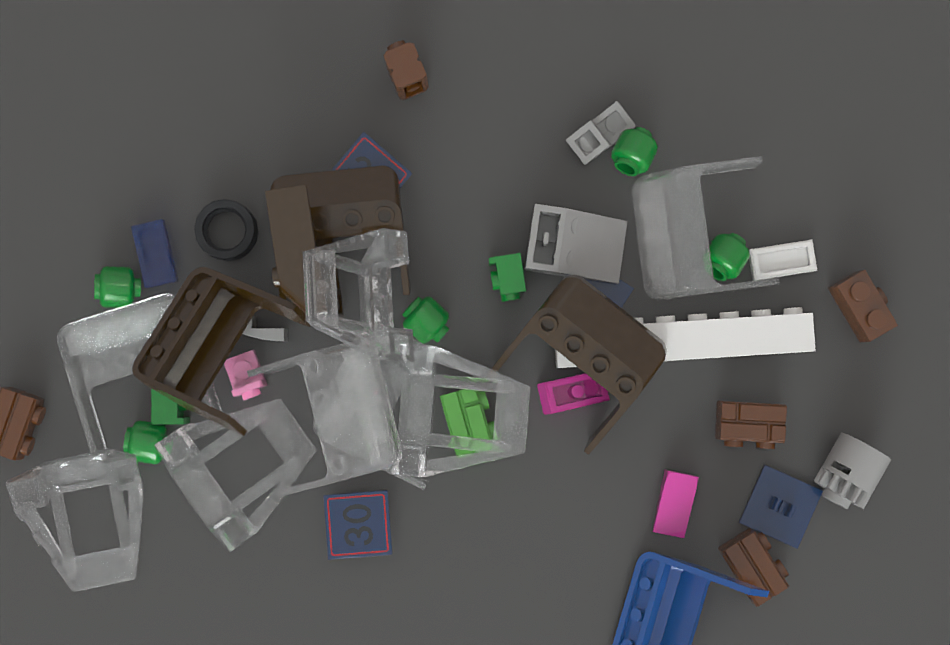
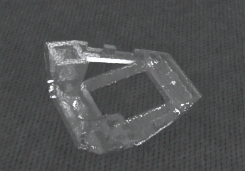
(385, 251)
(417, 414)
(74, 473)
(217, 512)

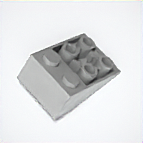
(575, 244)

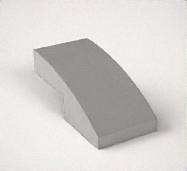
(600, 133)
(272, 334)

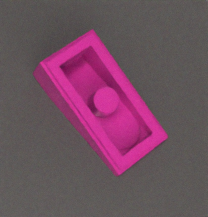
(570, 393)
(675, 503)

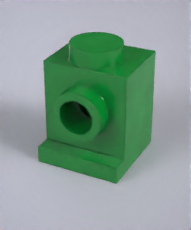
(508, 276)
(166, 411)

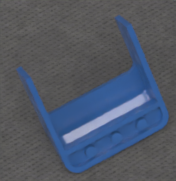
(668, 600)

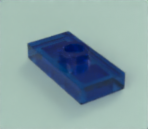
(154, 253)

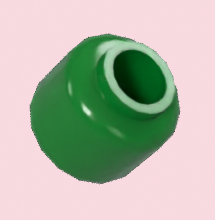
(634, 151)
(728, 256)
(116, 286)
(426, 319)
(141, 441)

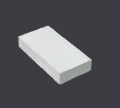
(782, 260)

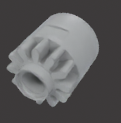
(851, 472)

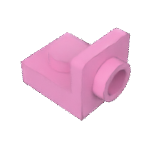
(237, 373)

